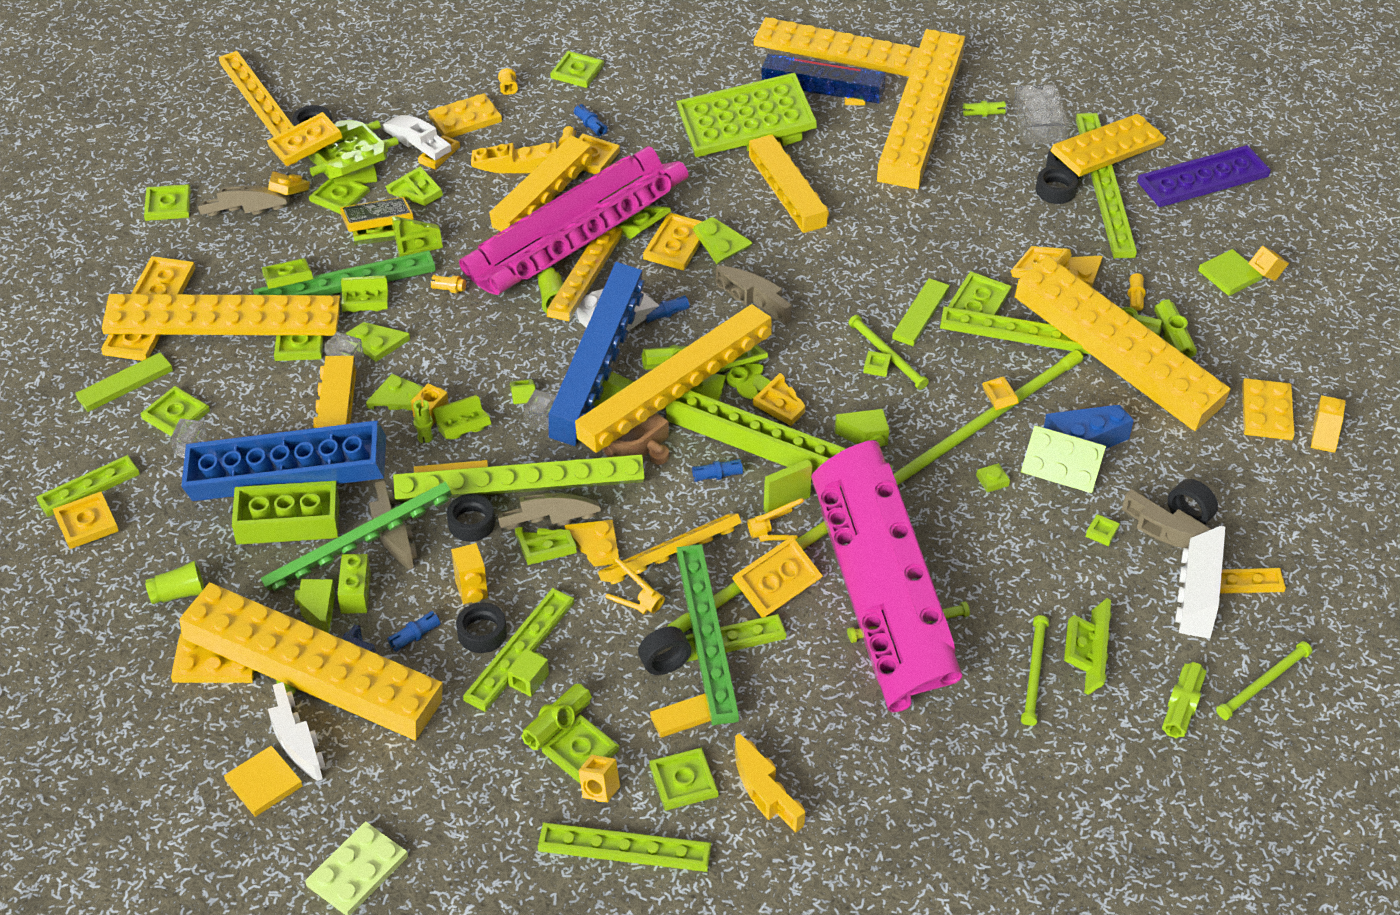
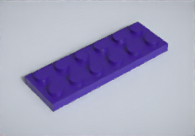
(1203, 176)

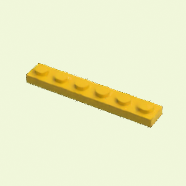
(661, 552)

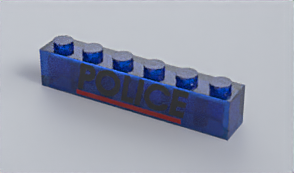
(827, 77)

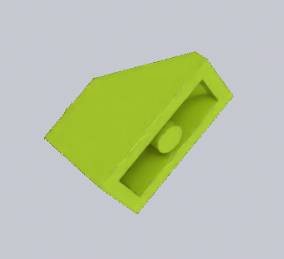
(863, 426)
(316, 602)

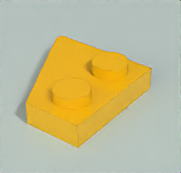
(287, 183)
(1084, 267)
(780, 401)
(596, 541)

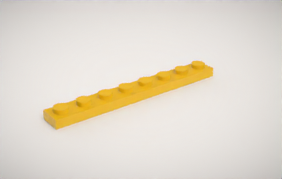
(255, 93)
(583, 275)

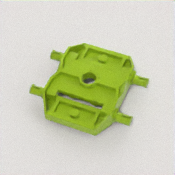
(356, 152)

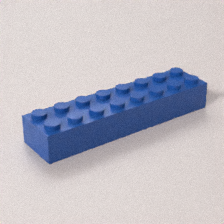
(596, 351)
(299, 456)

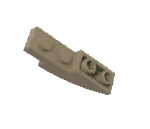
(253, 198)
(753, 288)
(559, 506)
(1159, 523)
(396, 540)

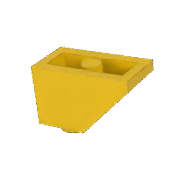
(1327, 423)

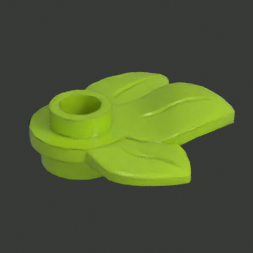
(747, 380)

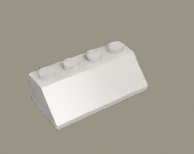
(1201, 583)

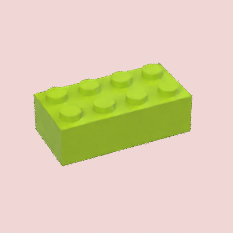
(286, 512)

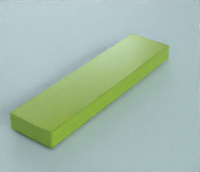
(920, 312)
(124, 382)
(88, 484)
(747, 634)

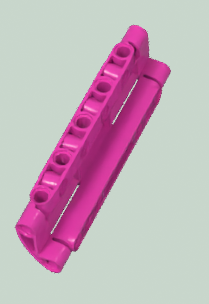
(571, 220)
(880, 575)

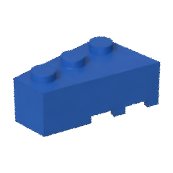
(1100, 425)

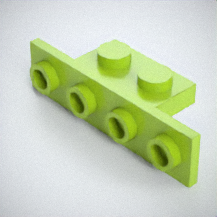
(1088, 645)

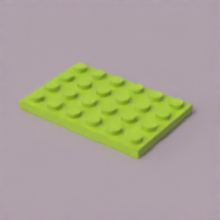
(745, 113)

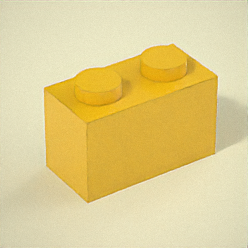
(469, 573)

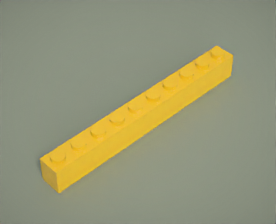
(673, 378)

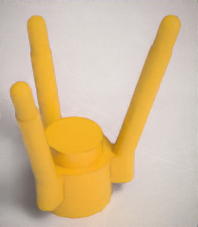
(761, 524)
(649, 598)

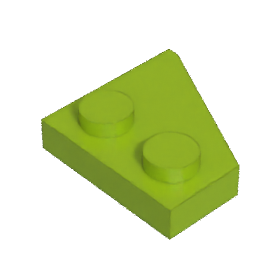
(415, 187)

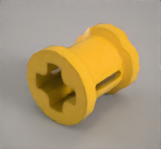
(508, 84)

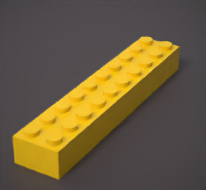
(921, 109)
(1122, 343)
(312, 660)

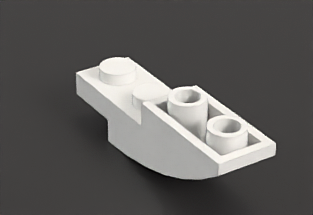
(419, 133)
(295, 735)

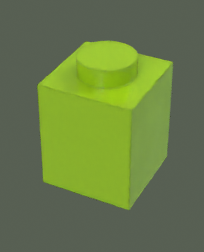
(528, 672)

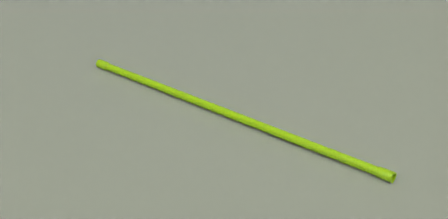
(917, 464)

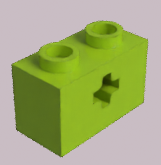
(354, 583)

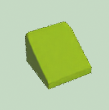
(522, 390)

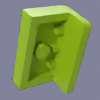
(364, 293)
(461, 417)

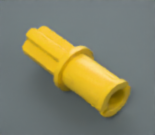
(1136, 291)

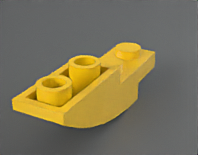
(507, 159)
(758, 778)

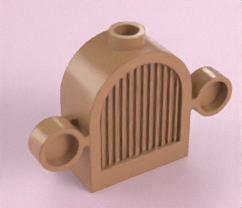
(643, 440)

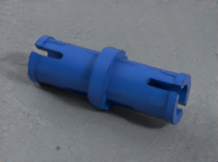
(590, 120)
(667, 308)
(717, 470)
(413, 631)

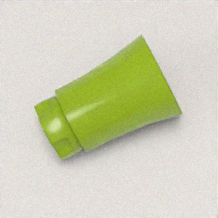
(549, 285)
(175, 584)

